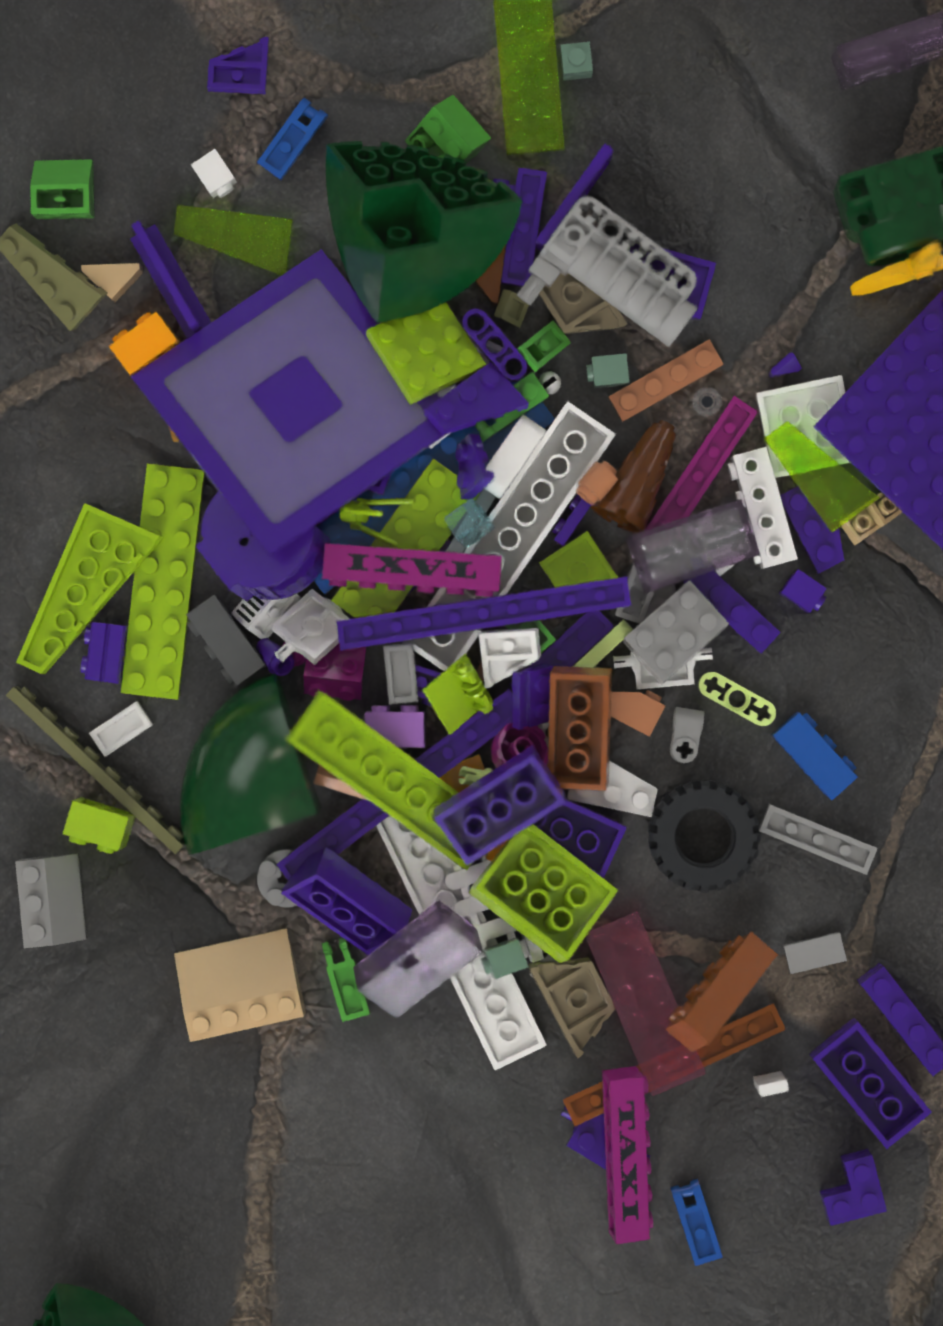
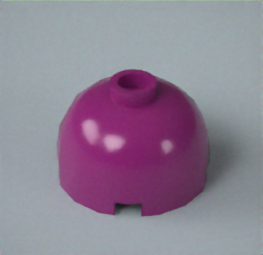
(512, 741)

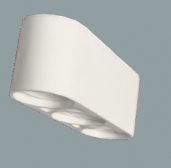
(513, 454)

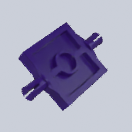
(589, 1139)

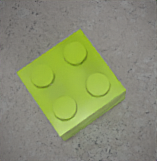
(98, 824)

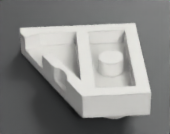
(507, 652)

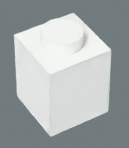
(214, 174)

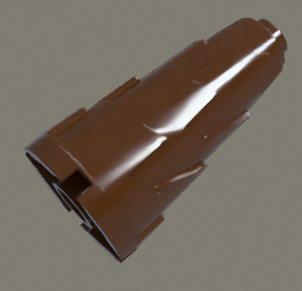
(639, 480)

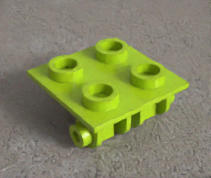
(458, 694)

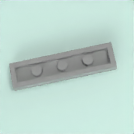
(817, 839)

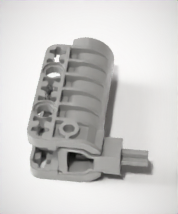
(614, 271)

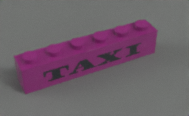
(413, 568)
(627, 1154)

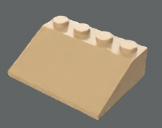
(239, 985)

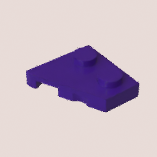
(472, 472)

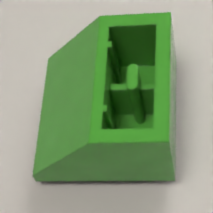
(449, 131)
(62, 189)

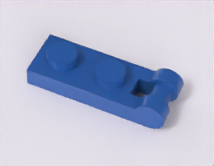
(291, 139)
(697, 1223)

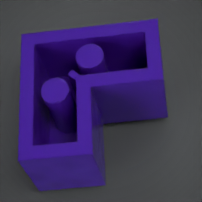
(860, 1195)

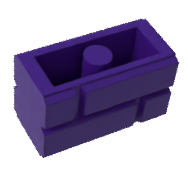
(105, 652)

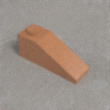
(637, 709)

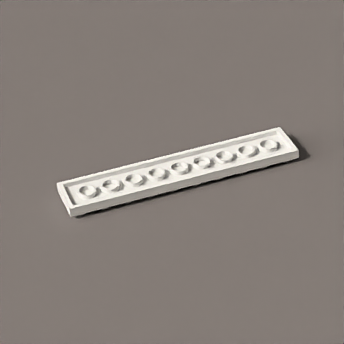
(492, 1004)

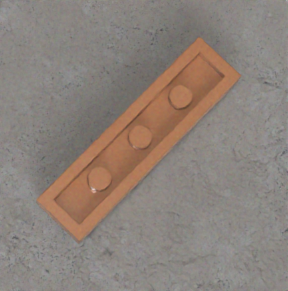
(665, 380)

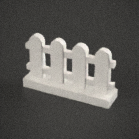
(471, 906)

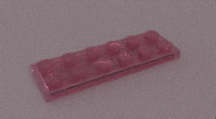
(642, 1002)

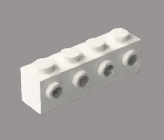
(763, 506)

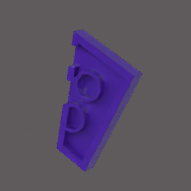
(476, 399)
(820, 544)

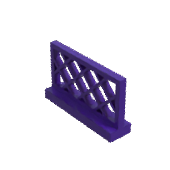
(169, 279)

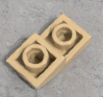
(871, 519)

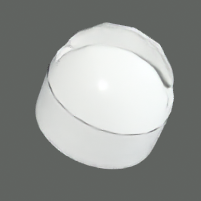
(554, 387)

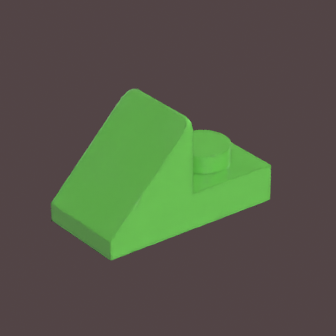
(543, 346)

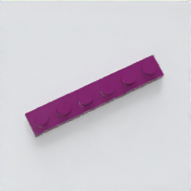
(705, 463)

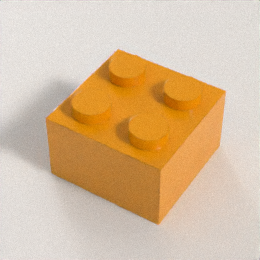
(144, 342)

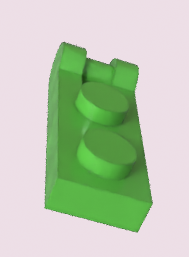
(531, 390)

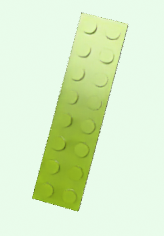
(163, 583)
(375, 769)

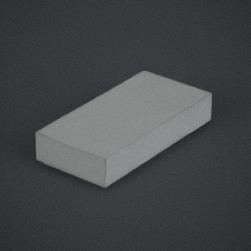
(400, 673)
(814, 952)

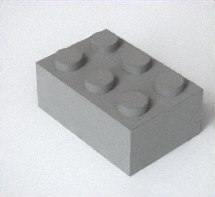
(675, 632)

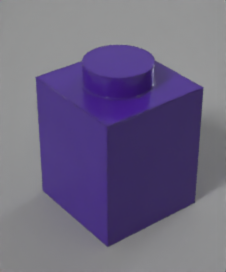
(804, 591)

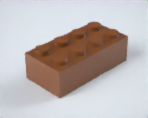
(580, 727)
(720, 991)

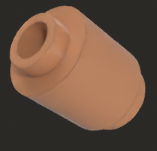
(597, 482)

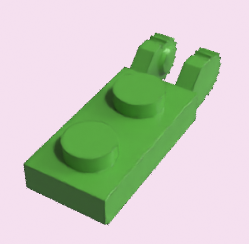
(342, 979)

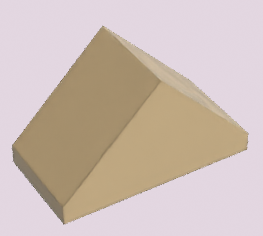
(113, 277)

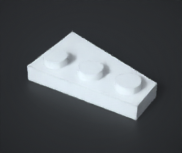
(623, 793)

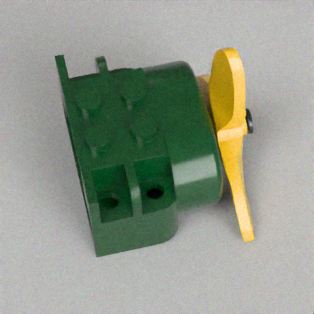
(895, 218)

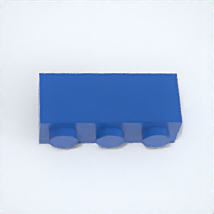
(815, 754)

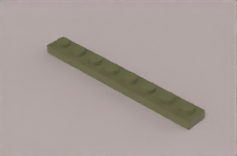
(88, 759)

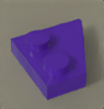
(241, 70)

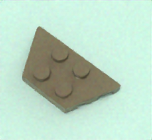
(579, 308)
(574, 998)

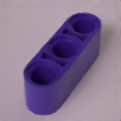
(491, 331)

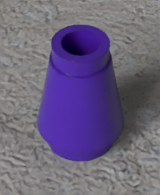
(267, 652)

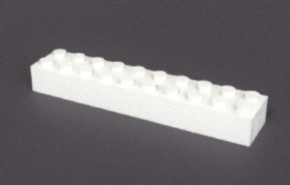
(525, 516)

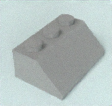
(50, 900)

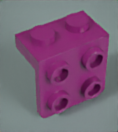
(336, 674)

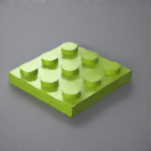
(425, 352)

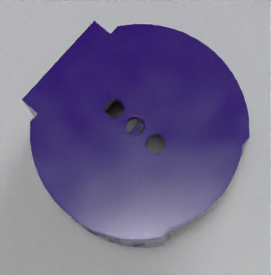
(248, 568)

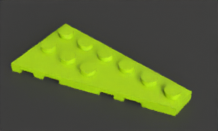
(91, 570)

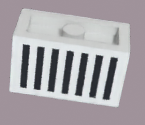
(260, 614)

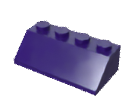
(346, 900)

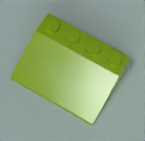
(543, 892)

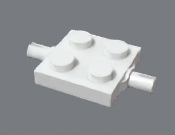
(309, 627)
(646, 680)

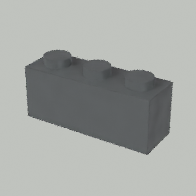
(225, 640)

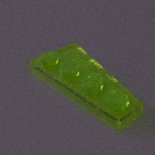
(244, 236)
(825, 484)

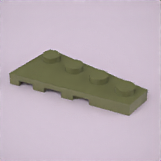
(57, 284)

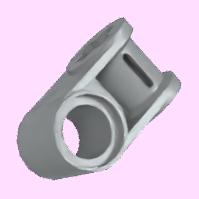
(687, 728)

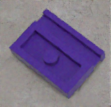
(531, 696)

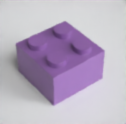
(401, 727)

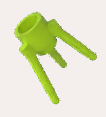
(358, 512)

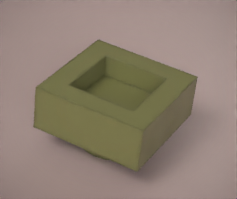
(511, 308)

